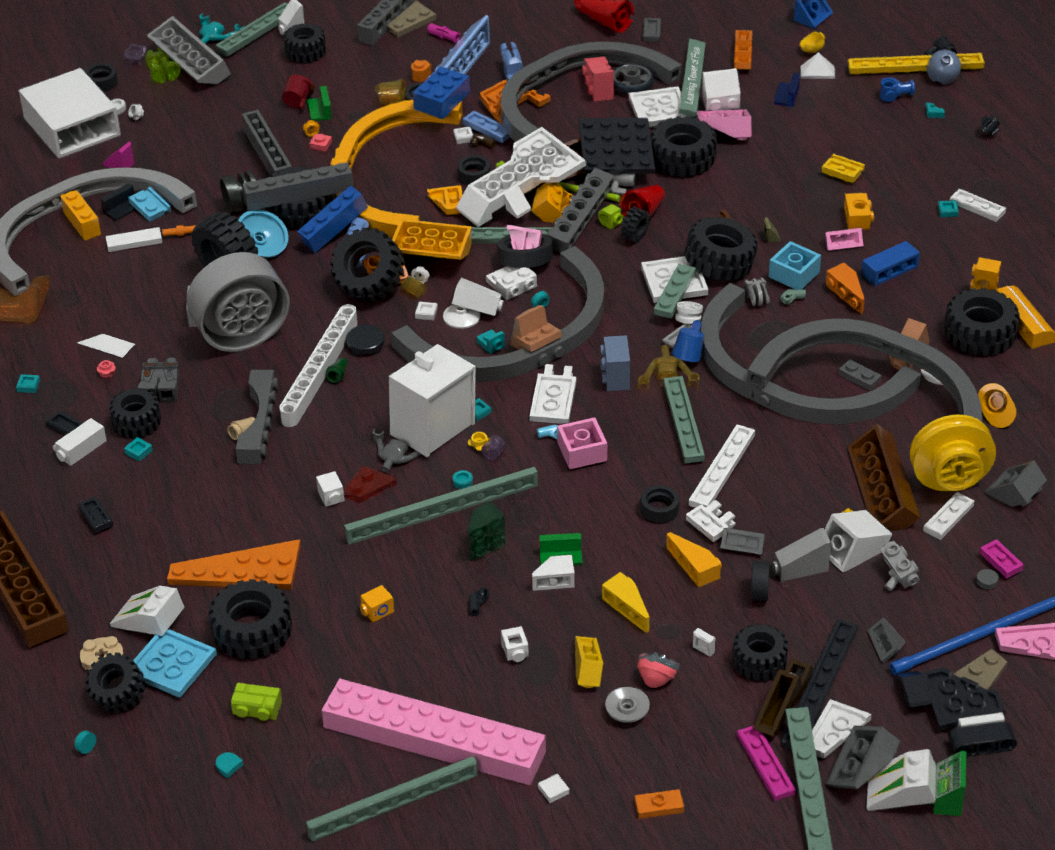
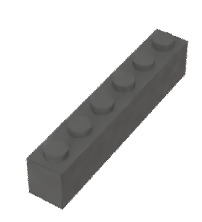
(264, 142)
(297, 186)

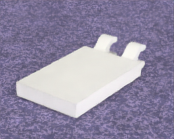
(553, 396)

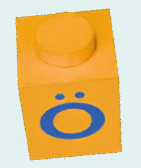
(376, 603)

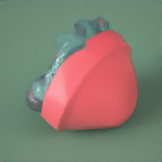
(656, 670)

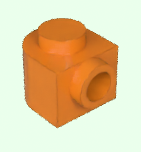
(420, 70)

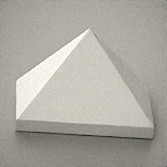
(817, 68)

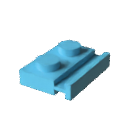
(149, 204)

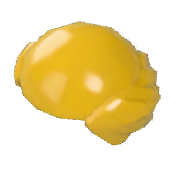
(813, 42)

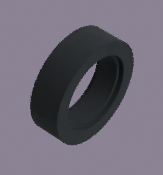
(524, 258)

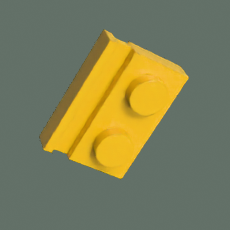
(843, 168)

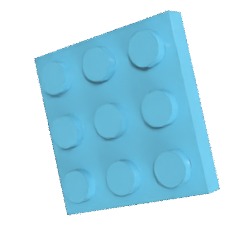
(173, 661)

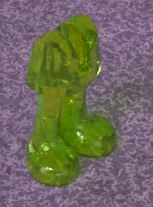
(158, 60)

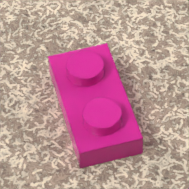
(1001, 558)

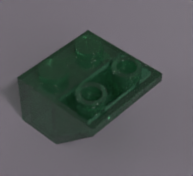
(485, 530)

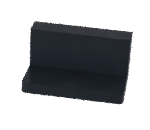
(117, 204)

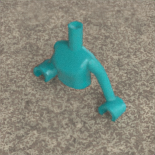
(213, 30)

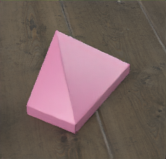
(844, 239)

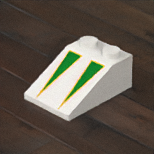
(150, 611)
(903, 782)

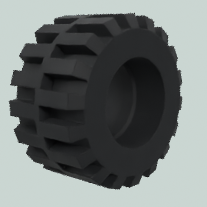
(304, 43)
(135, 412)
(760, 639)
(125, 693)

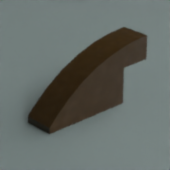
(783, 695)

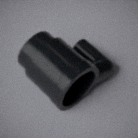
(941, 43)

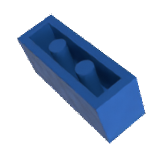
(890, 263)

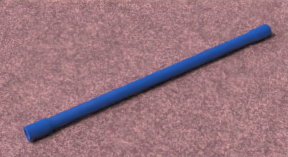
(909, 661)

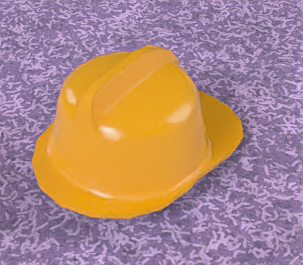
(997, 405)

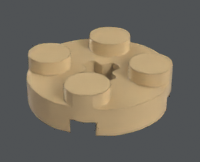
(96, 647)

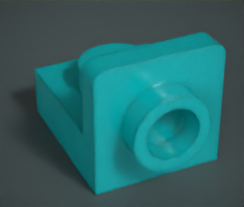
(491, 341)

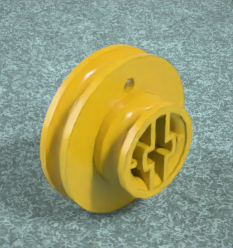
(948, 453)

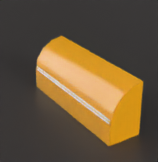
(1031, 324)

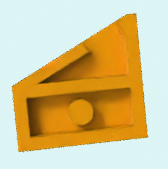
(446, 198)

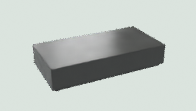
(652, 29)

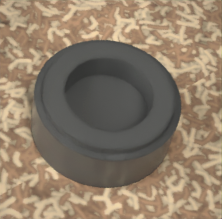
(987, 579)

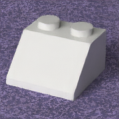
(721, 90)

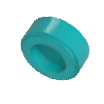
(540, 298)
(462, 479)
(85, 742)

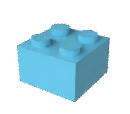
(794, 266)

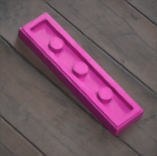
(766, 763)

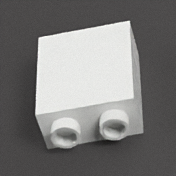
(69, 112)

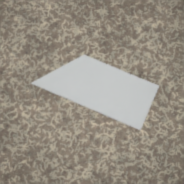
(108, 344)

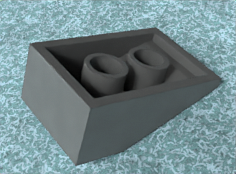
(863, 756)

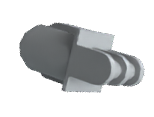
(757, 291)

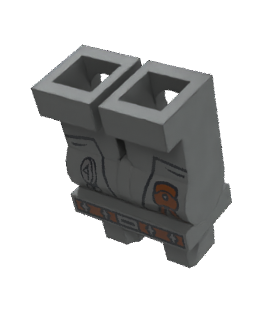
(161, 378)

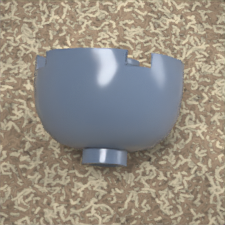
(944, 67)

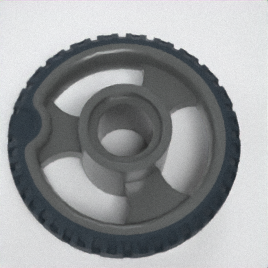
(632, 78)

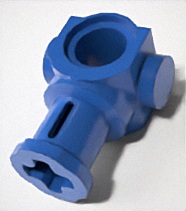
(893, 88)

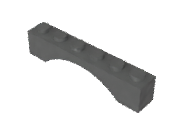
(251, 442)

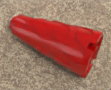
(611, 13)

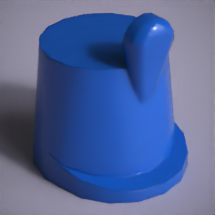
(689, 343)

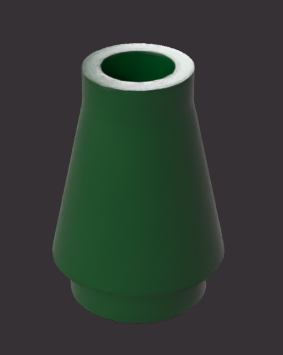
(336, 371)

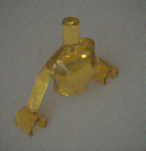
(666, 368)

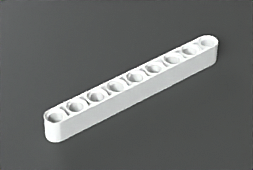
(314, 371)

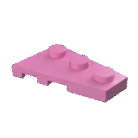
(1028, 640)

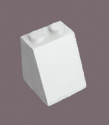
(855, 538)

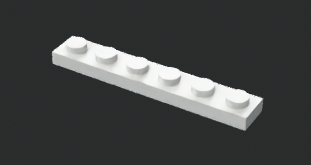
(722, 466)

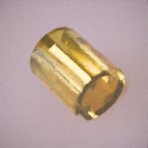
(414, 286)

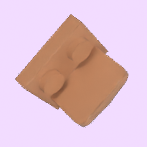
(533, 330)

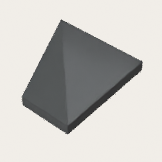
(885, 639)

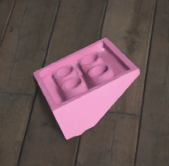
(731, 122)

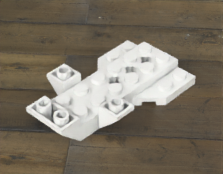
(534, 160)

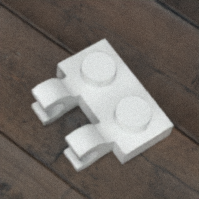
(707, 520)

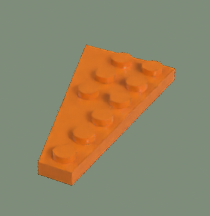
(269, 563)

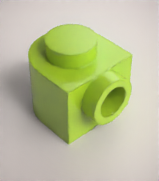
(610, 216)

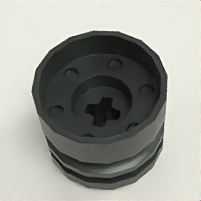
(233, 191)

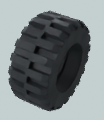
(683, 146)
(300, 212)
(221, 236)
(721, 248)
(352, 250)
(979, 337)
(255, 638)

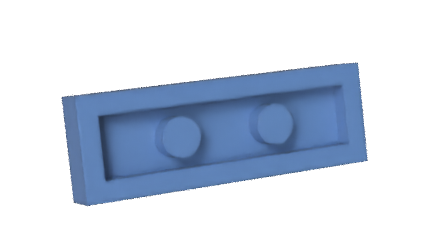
(486, 126)

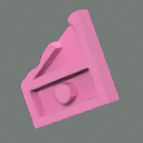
(524, 238)

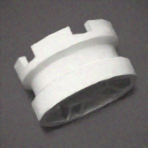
(688, 312)

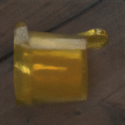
(391, 91)

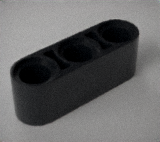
(983, 739)

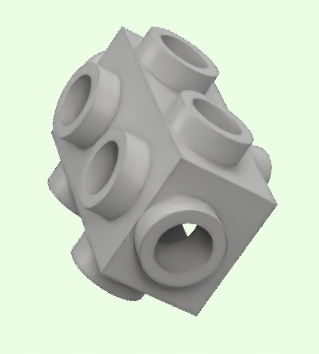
(901, 568)

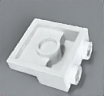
(512, 281)

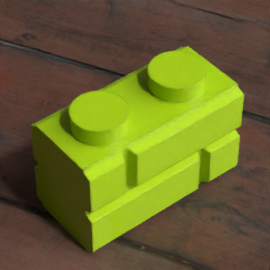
(256, 701)

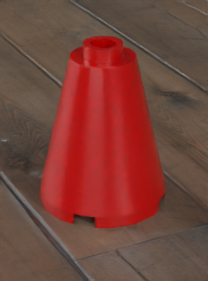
(643, 198)

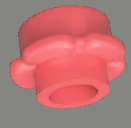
(106, 369)

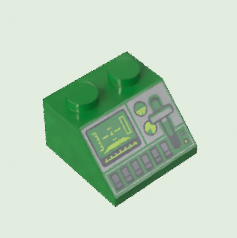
(950, 785)

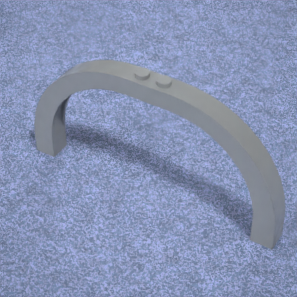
(87, 184)

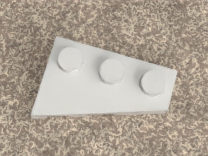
(835, 726)

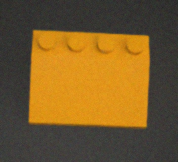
(433, 239)

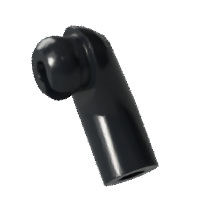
(477, 599)

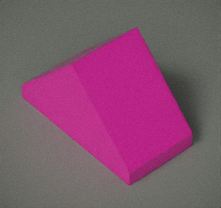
(121, 158)

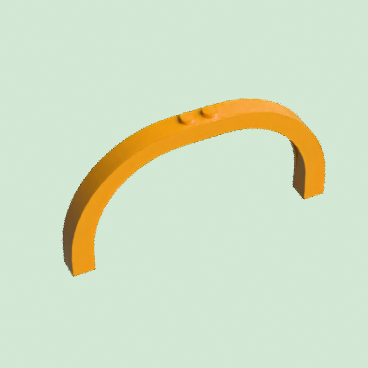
(370, 126)

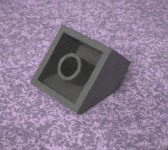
(1017, 484)

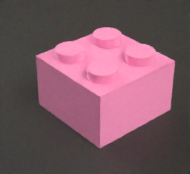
(582, 443)

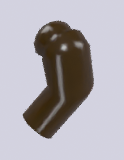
(476, 138)

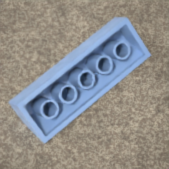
(468, 47)

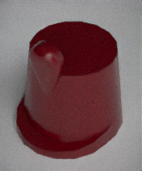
(297, 90)

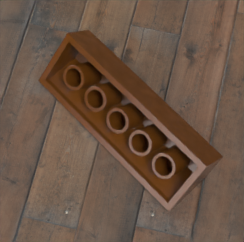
(883, 479)

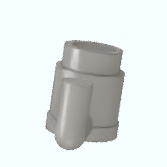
(622, 180)

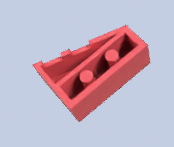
(599, 78)

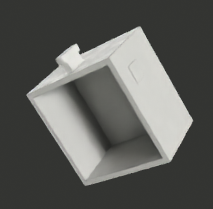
(432, 399)

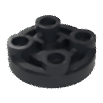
(365, 340)

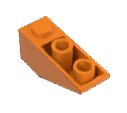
(846, 285)

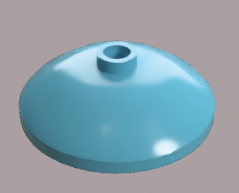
(268, 230)

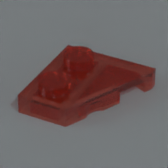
(367, 484)

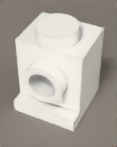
(517, 648)

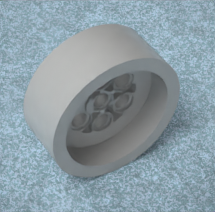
(238, 301)

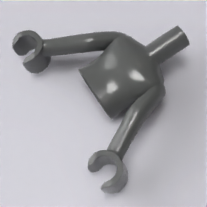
(393, 452)

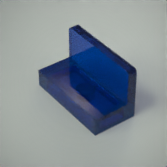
(787, 92)

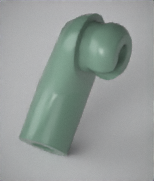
(790, 295)

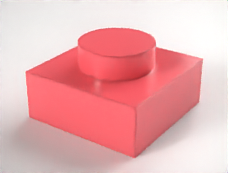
(320, 142)

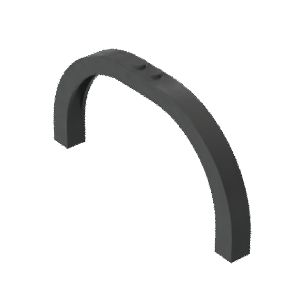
(573, 56)
(872, 336)
(522, 361)
(783, 401)

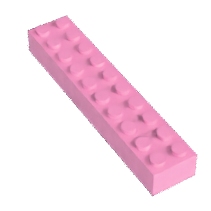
(434, 731)

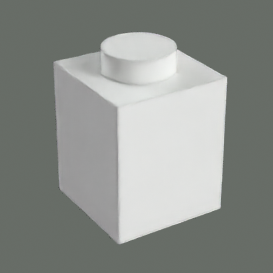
(330, 488)

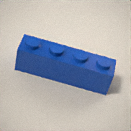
(332, 219)

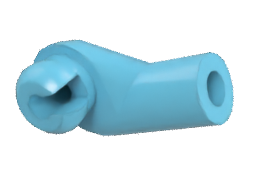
(550, 431)

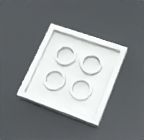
(656, 104)
(659, 272)

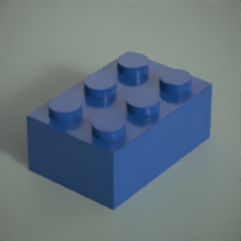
(441, 92)

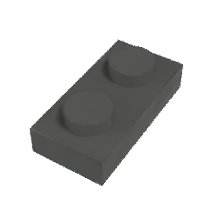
(859, 375)
(742, 541)

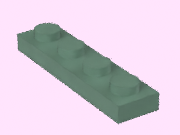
(674, 290)

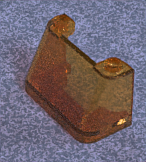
(26, 305)

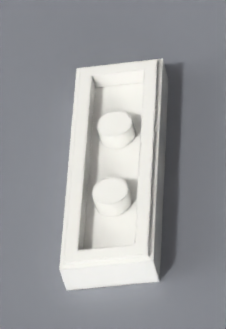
(978, 205)
(133, 239)
(948, 516)

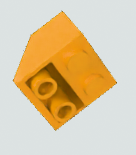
(550, 201)

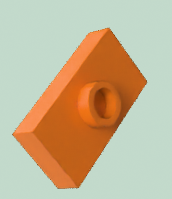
(659, 804)

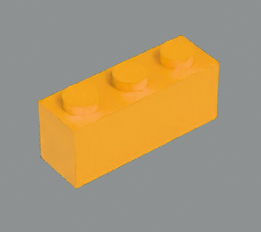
(80, 215)

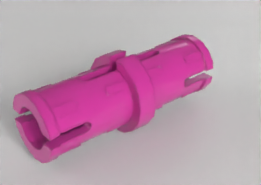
(443, 32)

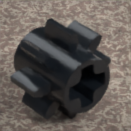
(989, 125)

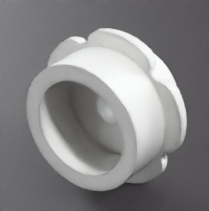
(136, 111)
(420, 270)

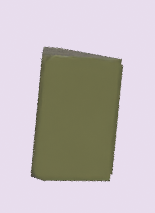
(770, 231)

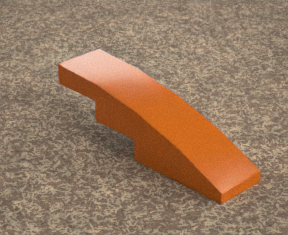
(743, 49)

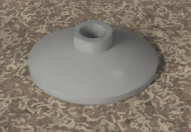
(627, 704)

